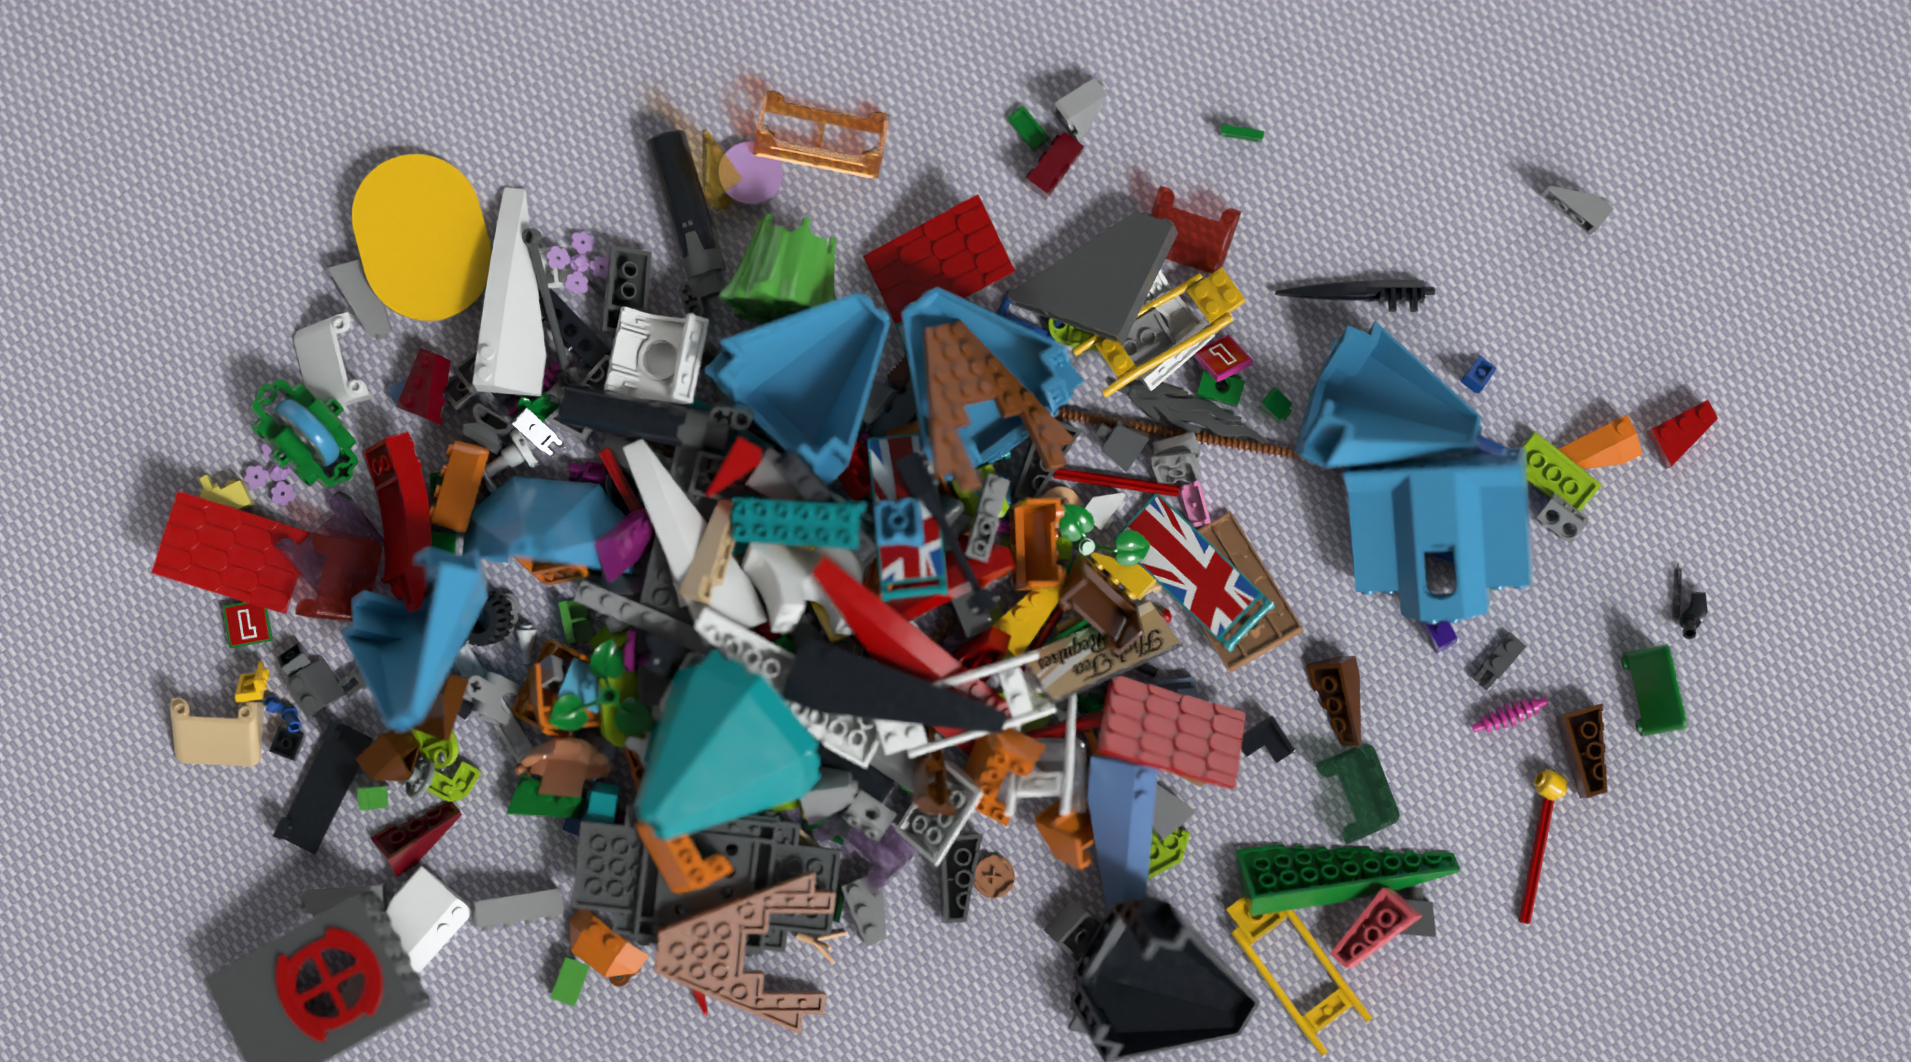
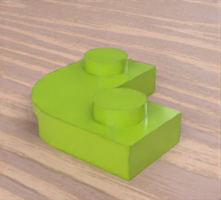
(455, 788)

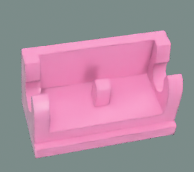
(1194, 504)

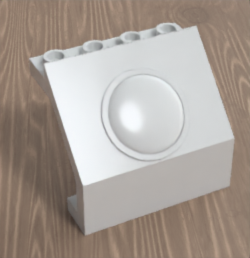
(1181, 324)
(656, 356)

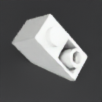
(1103, 508)

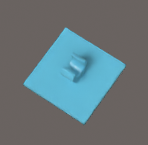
(582, 683)

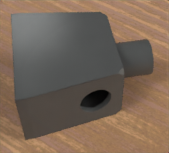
(1122, 443)
(1426, 924)

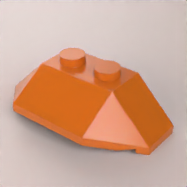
(599, 948)

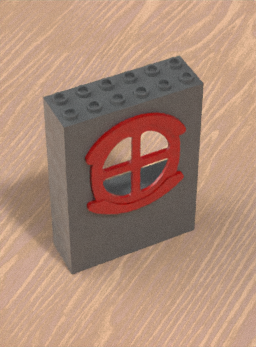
(270, 1016)

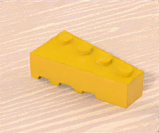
(1027, 618)

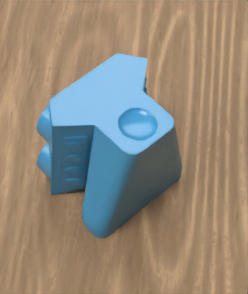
(900, 523)

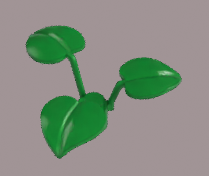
(1077, 521)
(632, 715)

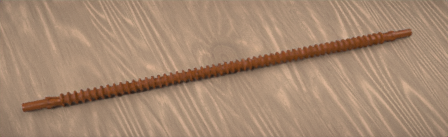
(1172, 432)

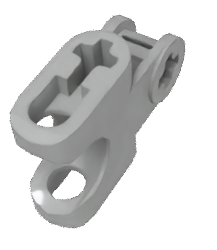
(487, 696)

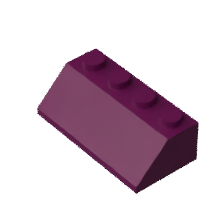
(625, 543)

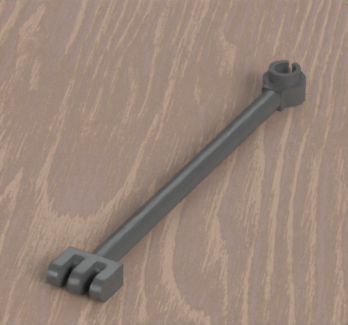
(568, 375)

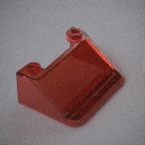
(1199, 240)
(347, 570)

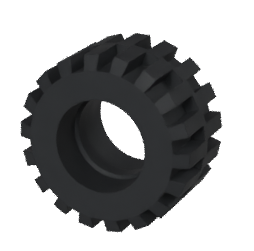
(500, 622)

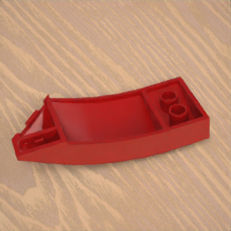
(404, 515)
(909, 608)

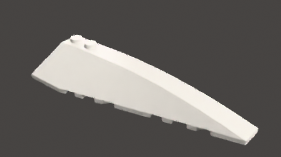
(511, 330)
(680, 533)
(845, 735)
(424, 917)

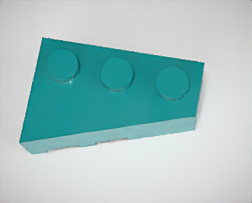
(603, 803)

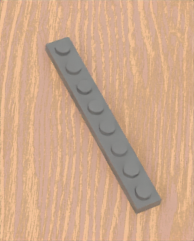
(642, 617)

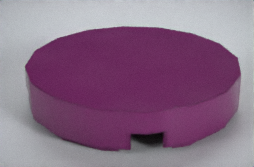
(631, 651)

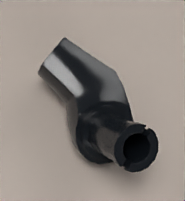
(1694, 614)

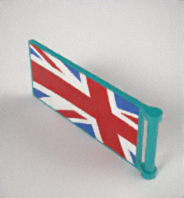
(897, 561)
(1196, 572)

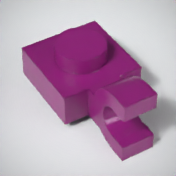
(590, 472)

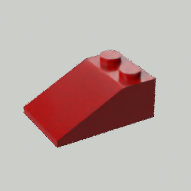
(739, 460)

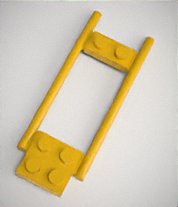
(1213, 296)
(1252, 929)

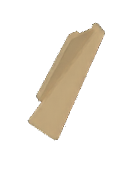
(711, 557)

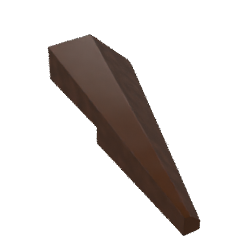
(930, 784)

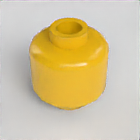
(1550, 784)

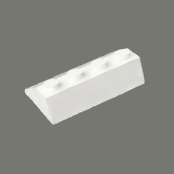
(935, 832)

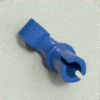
(288, 713)

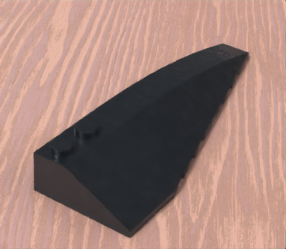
(853, 686)

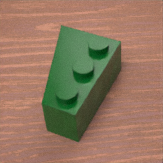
(529, 802)

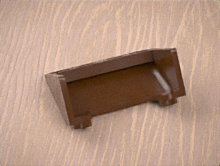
(1101, 604)

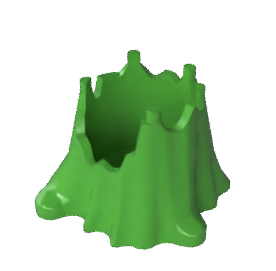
(782, 274)

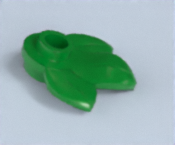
(540, 406)

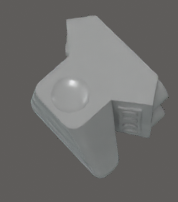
(1176, 459)

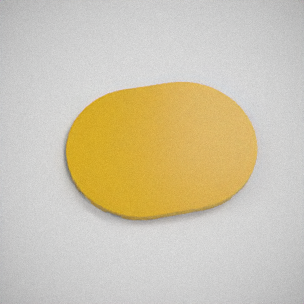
(421, 237)

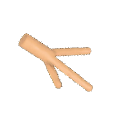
(819, 944)

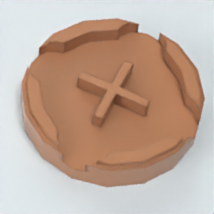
(994, 876)

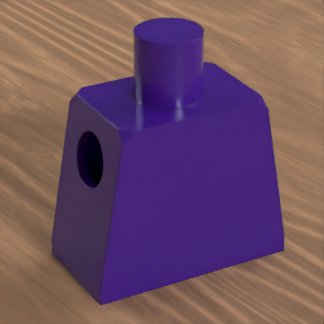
(1440, 634)

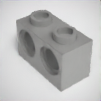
(1566, 514)

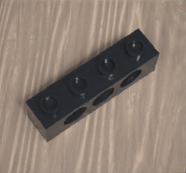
(583, 333)

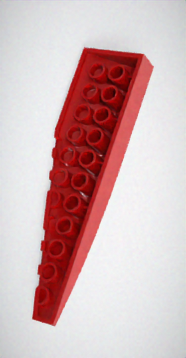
(897, 642)

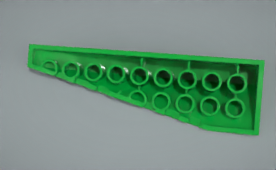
(1303, 878)

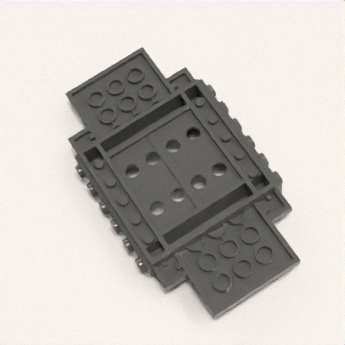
(622, 877)

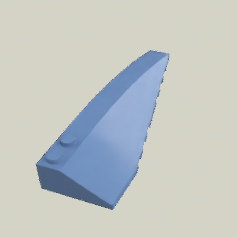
(1122, 821)

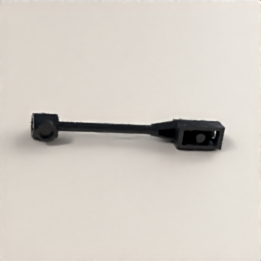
(924, 486)

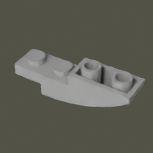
(986, 517)

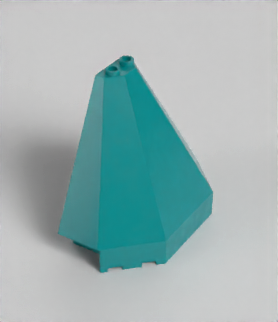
(723, 751)

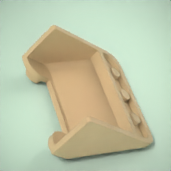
(217, 739)

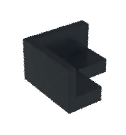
(1270, 735)

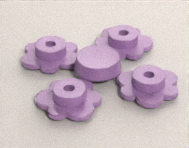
(578, 262)
(276, 474)

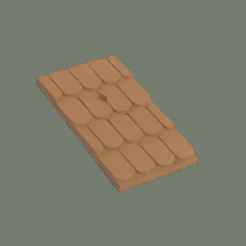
(1277, 624)

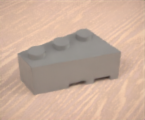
(867, 910)

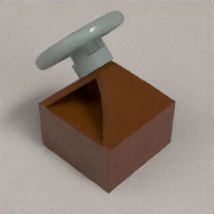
(394, 759)

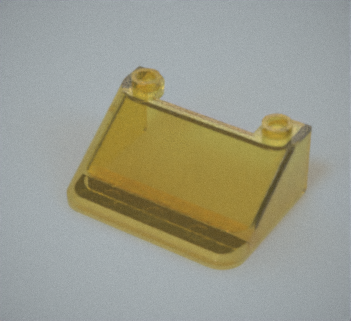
(718, 173)

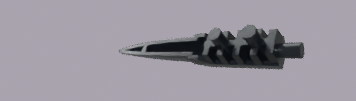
(1367, 291)

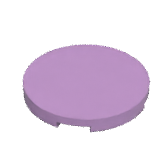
(759, 175)

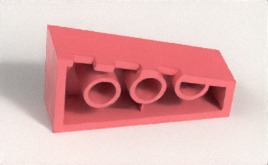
(1375, 927)

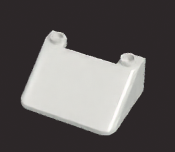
(323, 362)

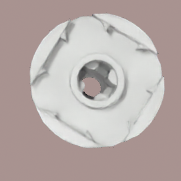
(512, 456)

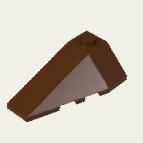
(1339, 689)

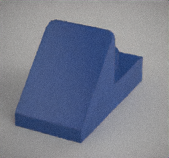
(1478, 375)

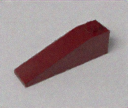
(408, 843)

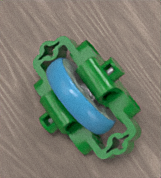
(304, 433)

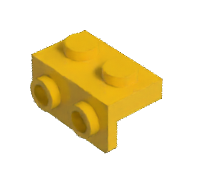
(252, 685)

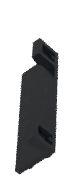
(323, 787)

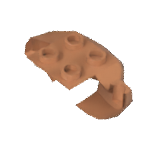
(564, 765)

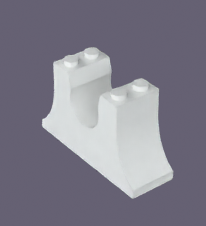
(786, 581)

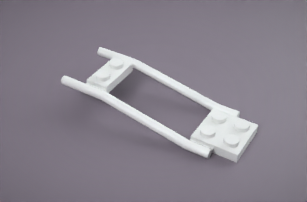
(901, 736)
(1046, 783)

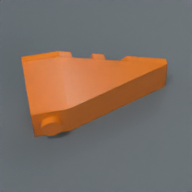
(1606, 446)

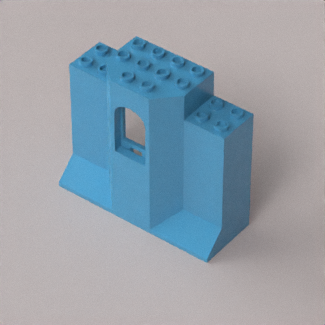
(1459, 502)

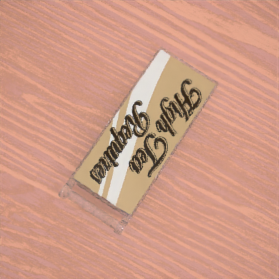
(1083, 660)

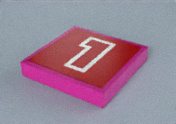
(1223, 358)

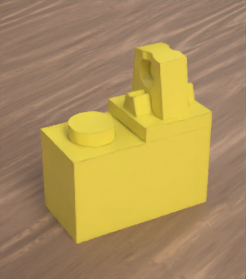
(232, 495)

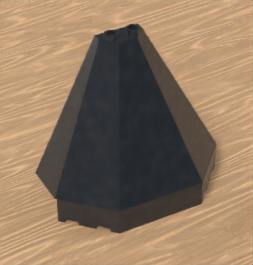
(1154, 985)

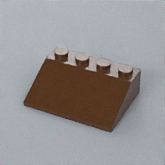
(444, 708)

